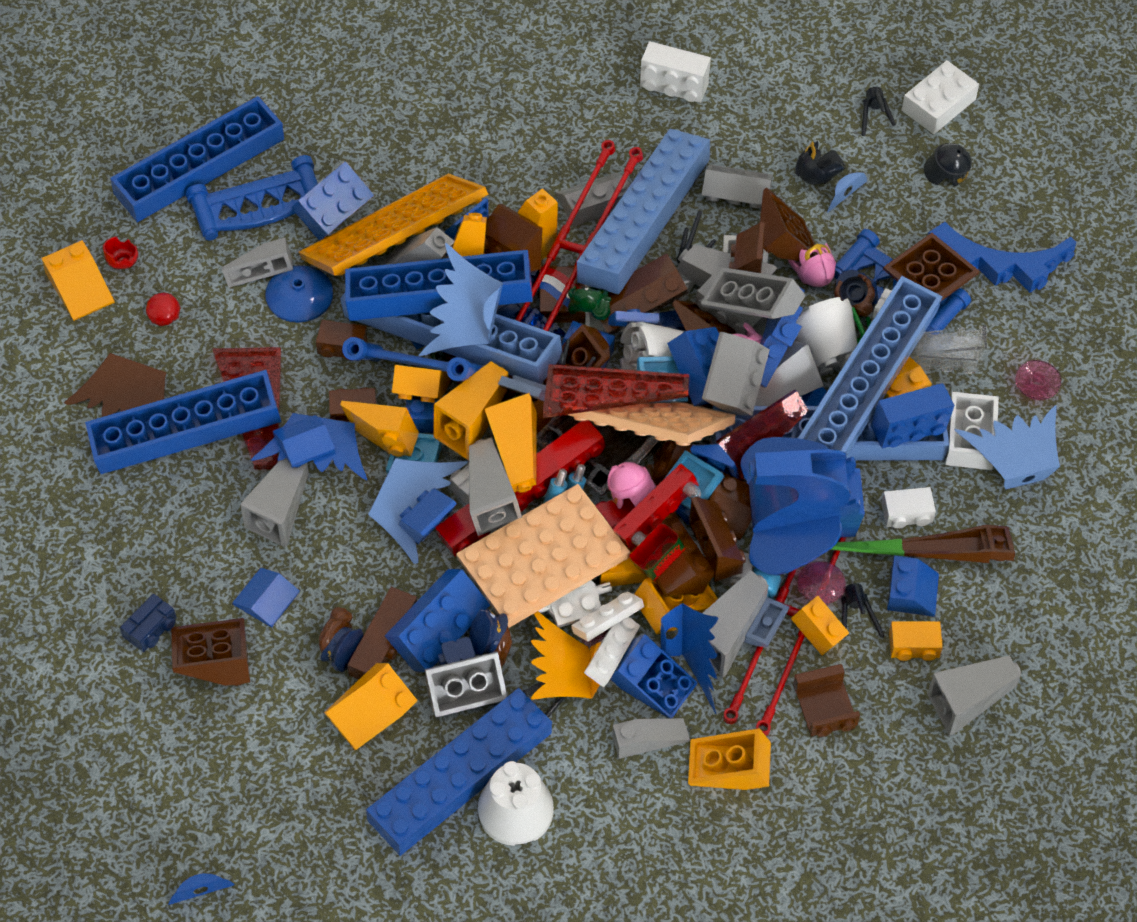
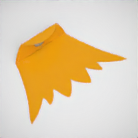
(563, 662)

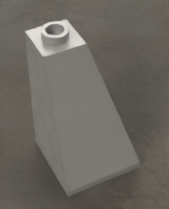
(422, 247)
(703, 262)
(795, 372)
(490, 491)
(275, 502)
(735, 615)
(971, 689)

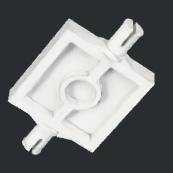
(577, 603)

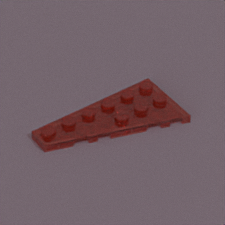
(245, 361)
(592, 389)

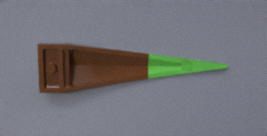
(969, 544)

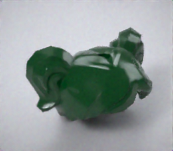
(590, 301)

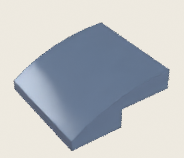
(523, 386)
(766, 623)

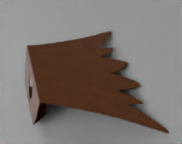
(121, 386)

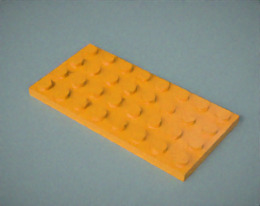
(393, 224)

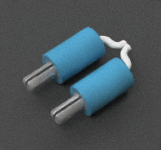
(559, 485)

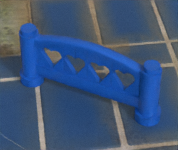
(209, 206)
(864, 254)
(457, 368)

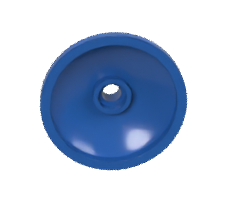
(299, 302)

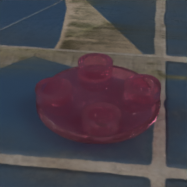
(821, 580)

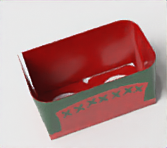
(652, 543)

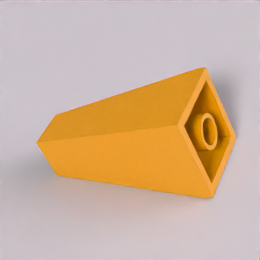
(543, 211)
(470, 235)
(461, 413)
(516, 438)

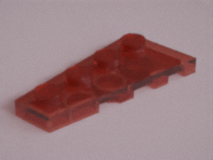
(768, 423)

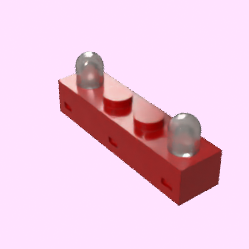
(657, 506)

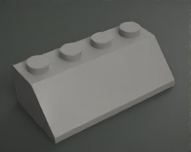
(754, 294)

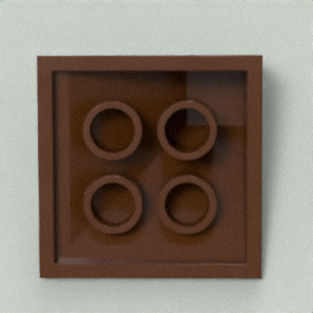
(784, 228)
(932, 266)
(694, 318)
(212, 651)

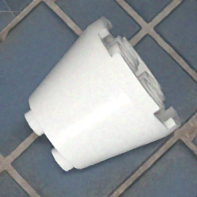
(829, 333)
(645, 340)
(515, 805)

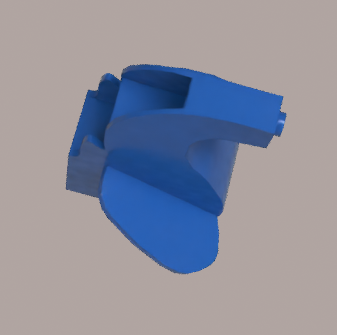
(799, 501)

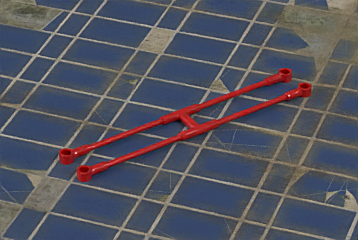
(561, 243)
(770, 710)

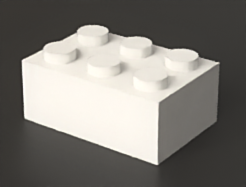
(675, 72)
(940, 97)
(970, 415)

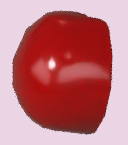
(115, 249)
(163, 309)

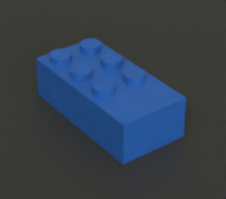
(437, 618)

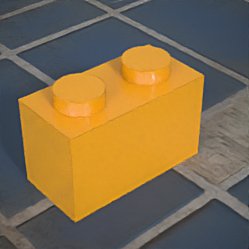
(820, 625)
(915, 640)

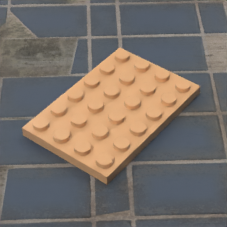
(665, 421)
(543, 555)

